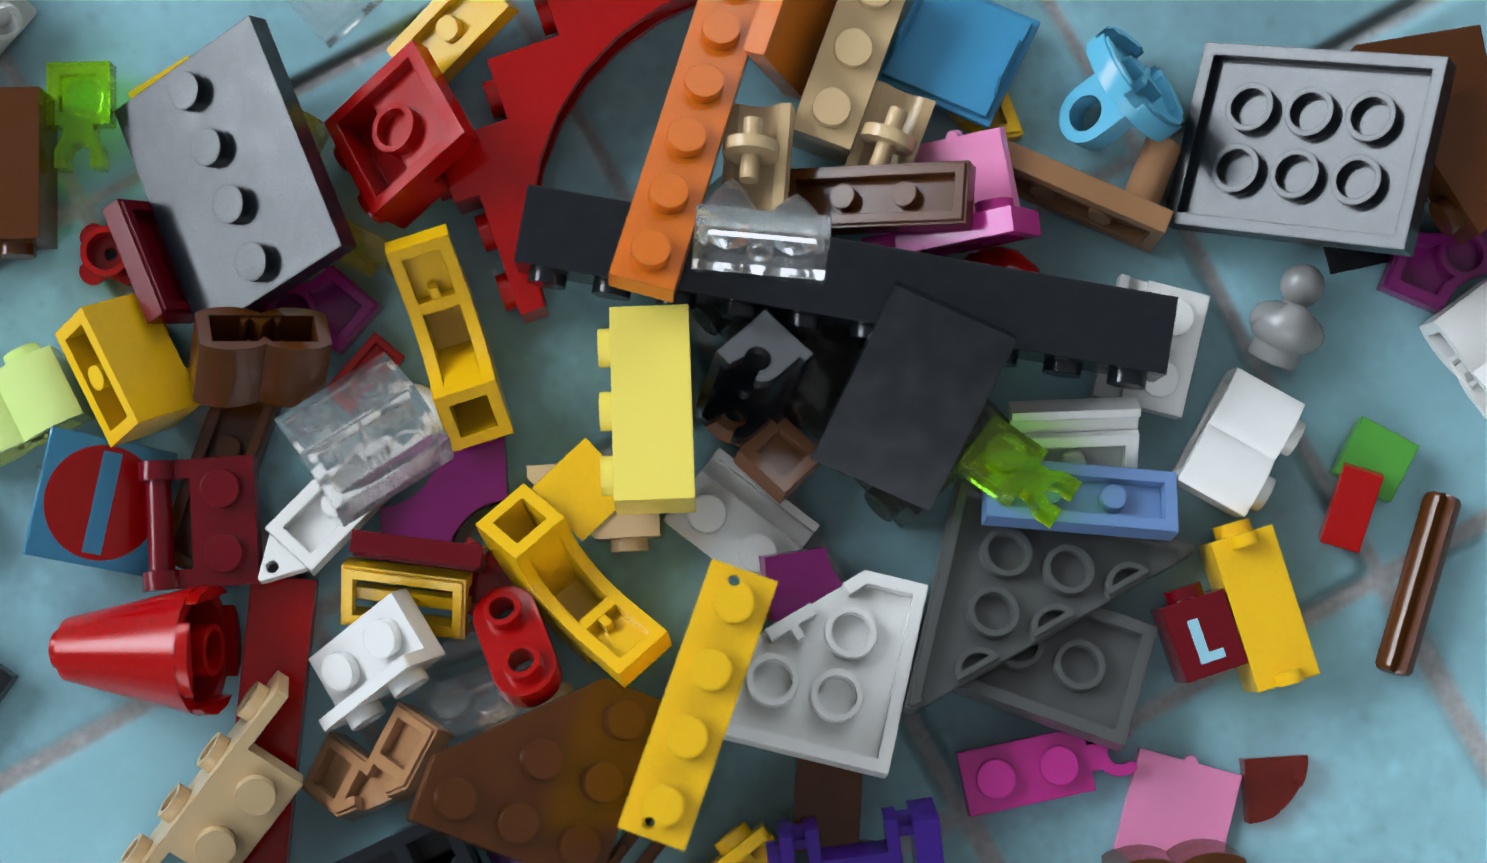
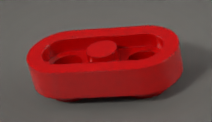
(515, 641)

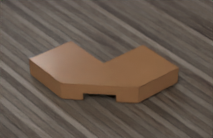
(360, 783)

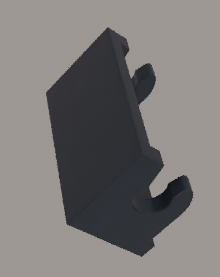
(754, 376)

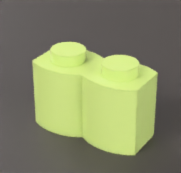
(35, 395)

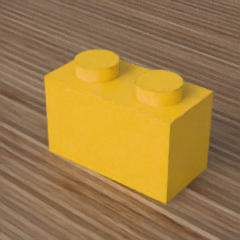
(126, 369)

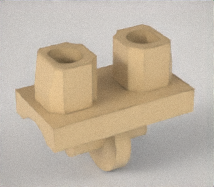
(890, 127)
(760, 152)

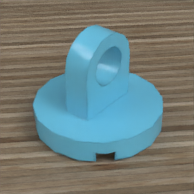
(1127, 95)

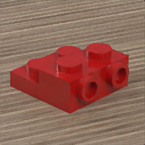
(401, 136)

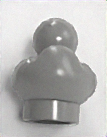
(1286, 327)

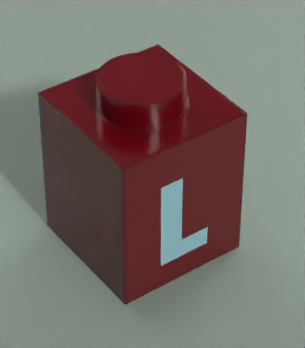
(1198, 633)

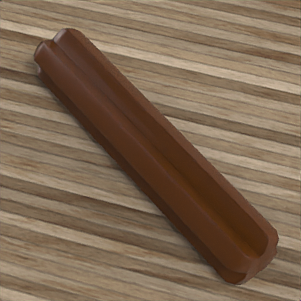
(1418, 583)

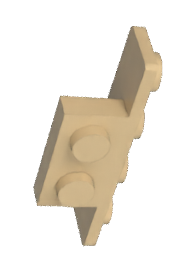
(231, 796)

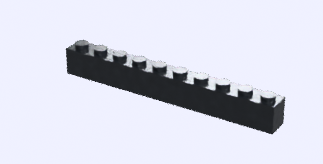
(1055, 318)

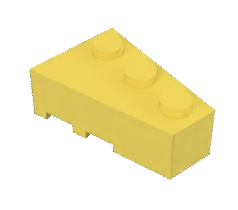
(648, 410)

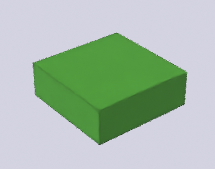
(1378, 450)

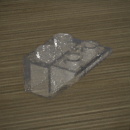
(366, 437)

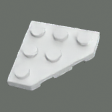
(834, 676)

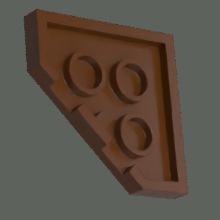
(543, 780)

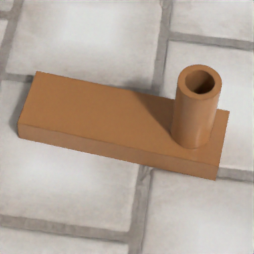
(1123, 214)

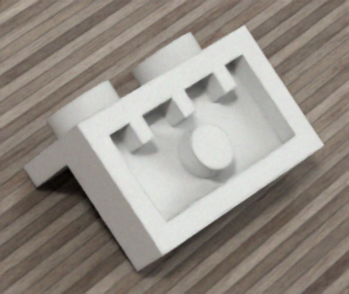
(374, 660)

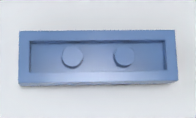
(1107, 504)

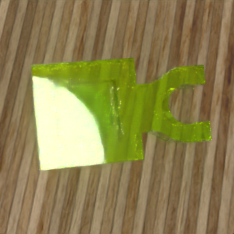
(80, 104)
(1009, 466)

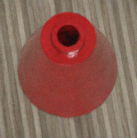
(155, 649)

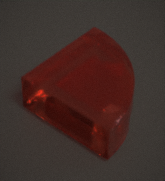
(1270, 784)

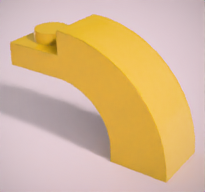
(450, 337)
(569, 590)

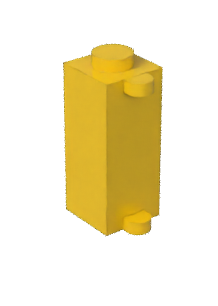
(1262, 604)

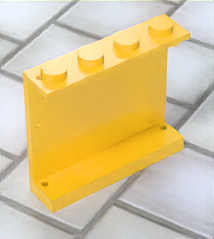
(697, 705)

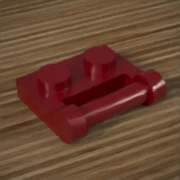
(222, 522)

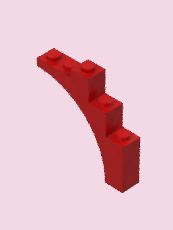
(537, 94)

